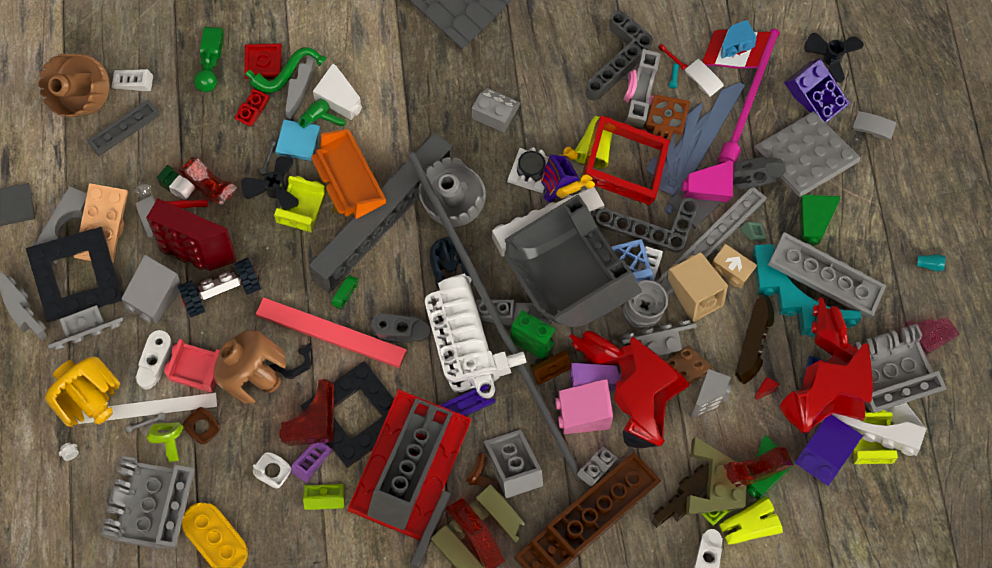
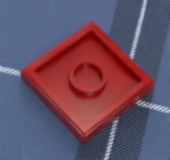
(263, 59)

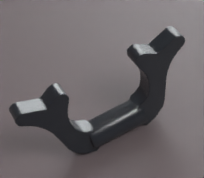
(291, 374)

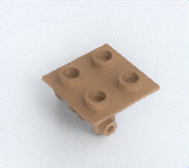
(689, 364)

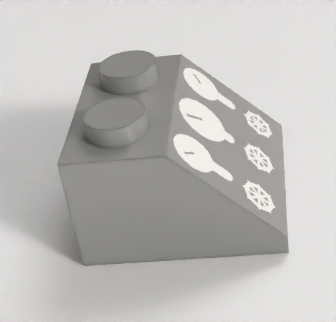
(494, 109)
(712, 392)

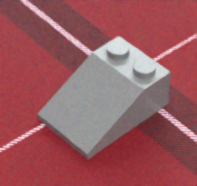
(514, 463)

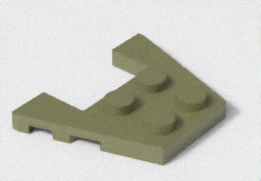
(721, 492)

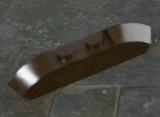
(749, 360)

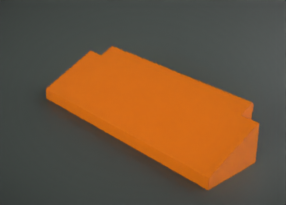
(348, 174)

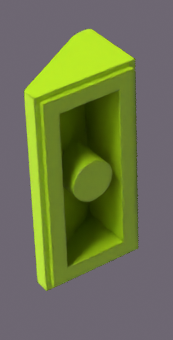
(323, 496)

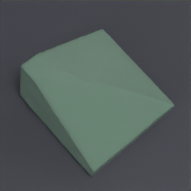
(753, 231)

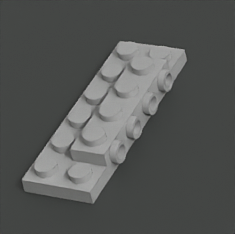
(827, 275)

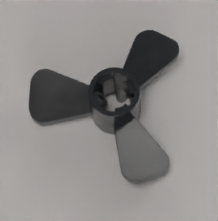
(832, 52)
(252, 187)

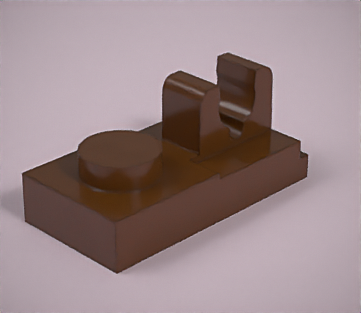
(551, 368)

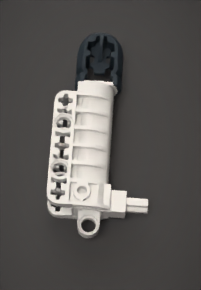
(464, 328)

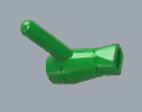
(316, 111)

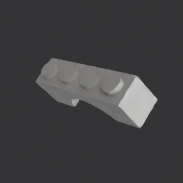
(639, 103)
(69, 208)

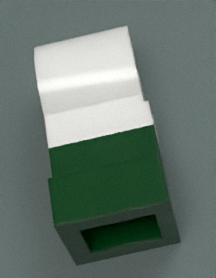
(175, 183)

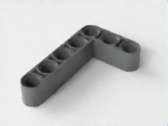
(622, 58)
(651, 229)

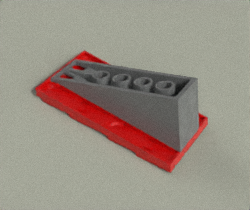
(409, 465)

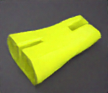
(603, 152)
(752, 522)

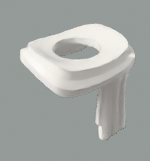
(267, 458)

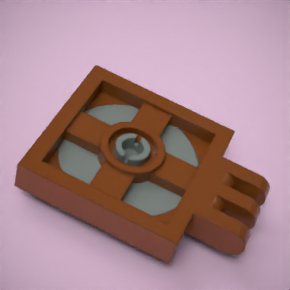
(667, 116)

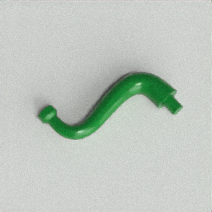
(272, 86)

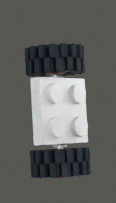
(213, 287)

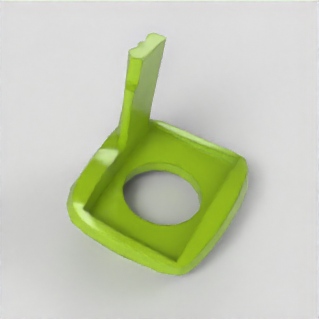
(169, 437)

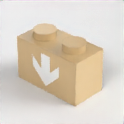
(733, 266)

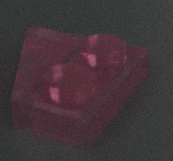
(935, 333)

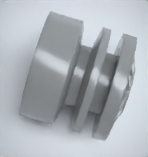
(653, 299)

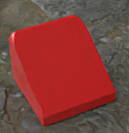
(767, 387)

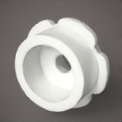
(68, 451)

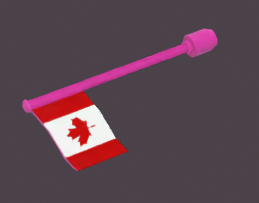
(754, 58)

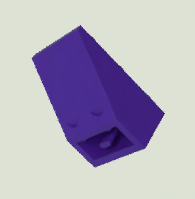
(817, 90)

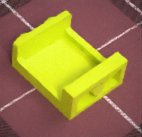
(310, 201)
(874, 452)

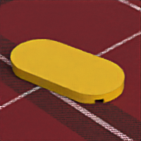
(214, 536)

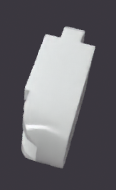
(148, 374)
(709, 544)

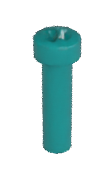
(673, 83)

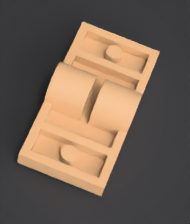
(104, 209)

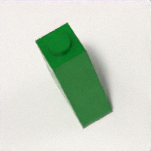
(815, 216)
(760, 488)

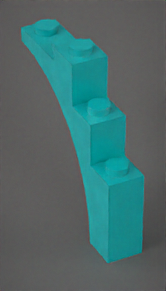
(789, 297)

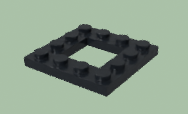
(43, 254)
(358, 378)

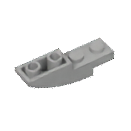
(18, 306)
(508, 311)

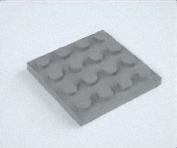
(810, 153)

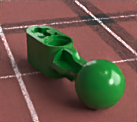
(210, 51)

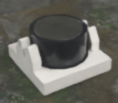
(530, 169)

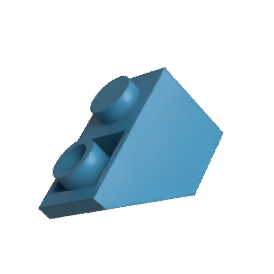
(739, 38)

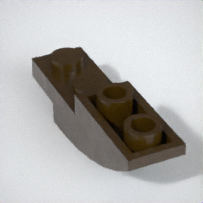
(677, 506)

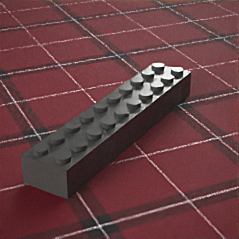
(363, 233)

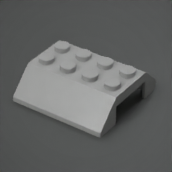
(900, 369)
(148, 505)

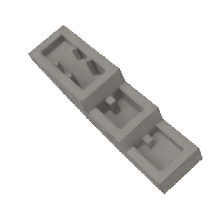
(299, 87)

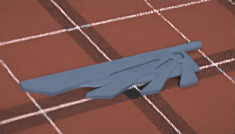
(695, 142)

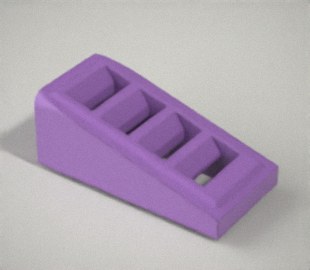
(305, 471)

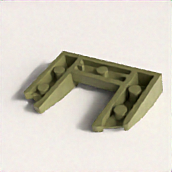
(487, 503)

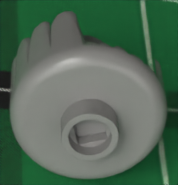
(457, 189)

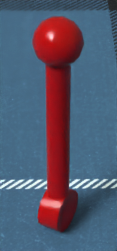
(662, 48)

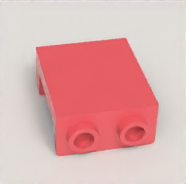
(192, 366)

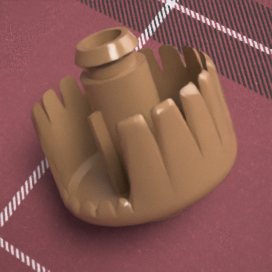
(74, 85)
(243, 360)

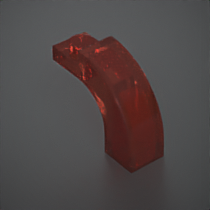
(206, 181)
(759, 468)

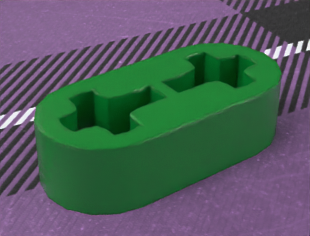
(344, 292)

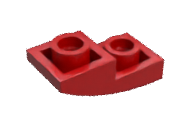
(252, 108)

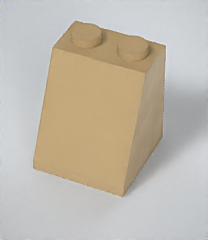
(697, 286)

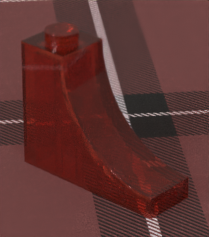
(315, 423)
(476, 534)

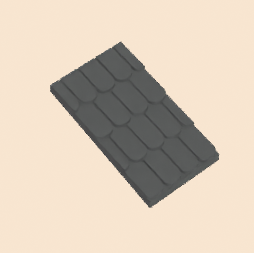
(461, 18)

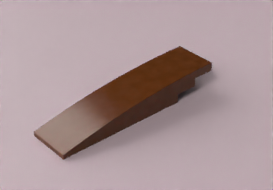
(590, 516)

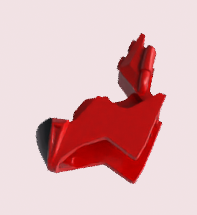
(643, 388)

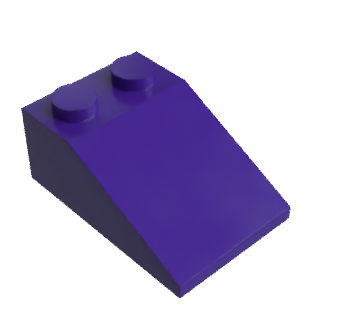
(828, 449)

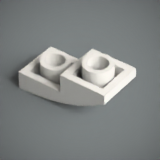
(704, 77)

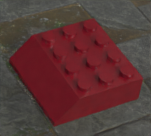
(190, 237)

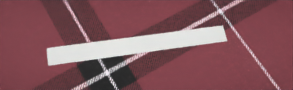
(159, 406)

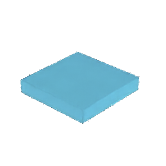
(297, 141)

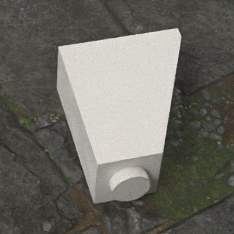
(338, 93)

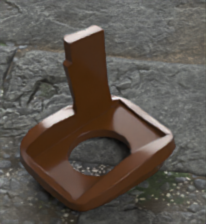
(201, 414)
(475, 476)

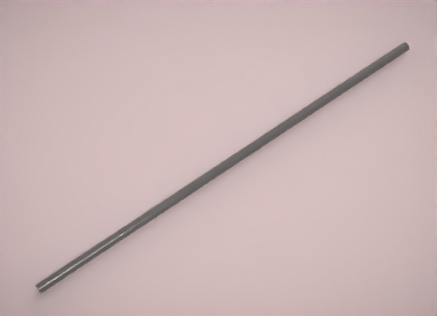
(494, 314)

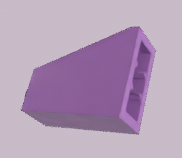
(587, 373)

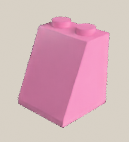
(585, 408)

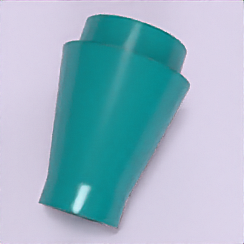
(932, 262)

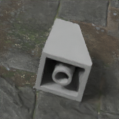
(151, 290)

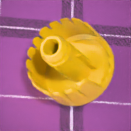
(82, 388)

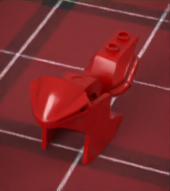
(835, 384)

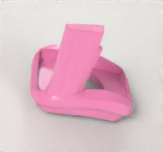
(632, 84)

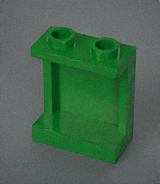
(532, 334)

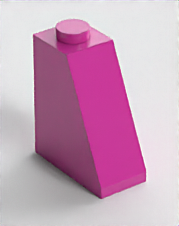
(710, 183)

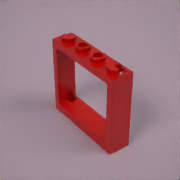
(614, 183)

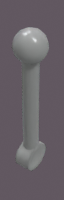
(161, 416)

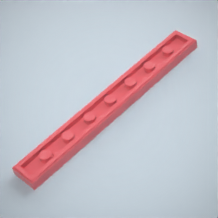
(331, 332)

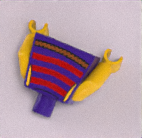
(561, 178)

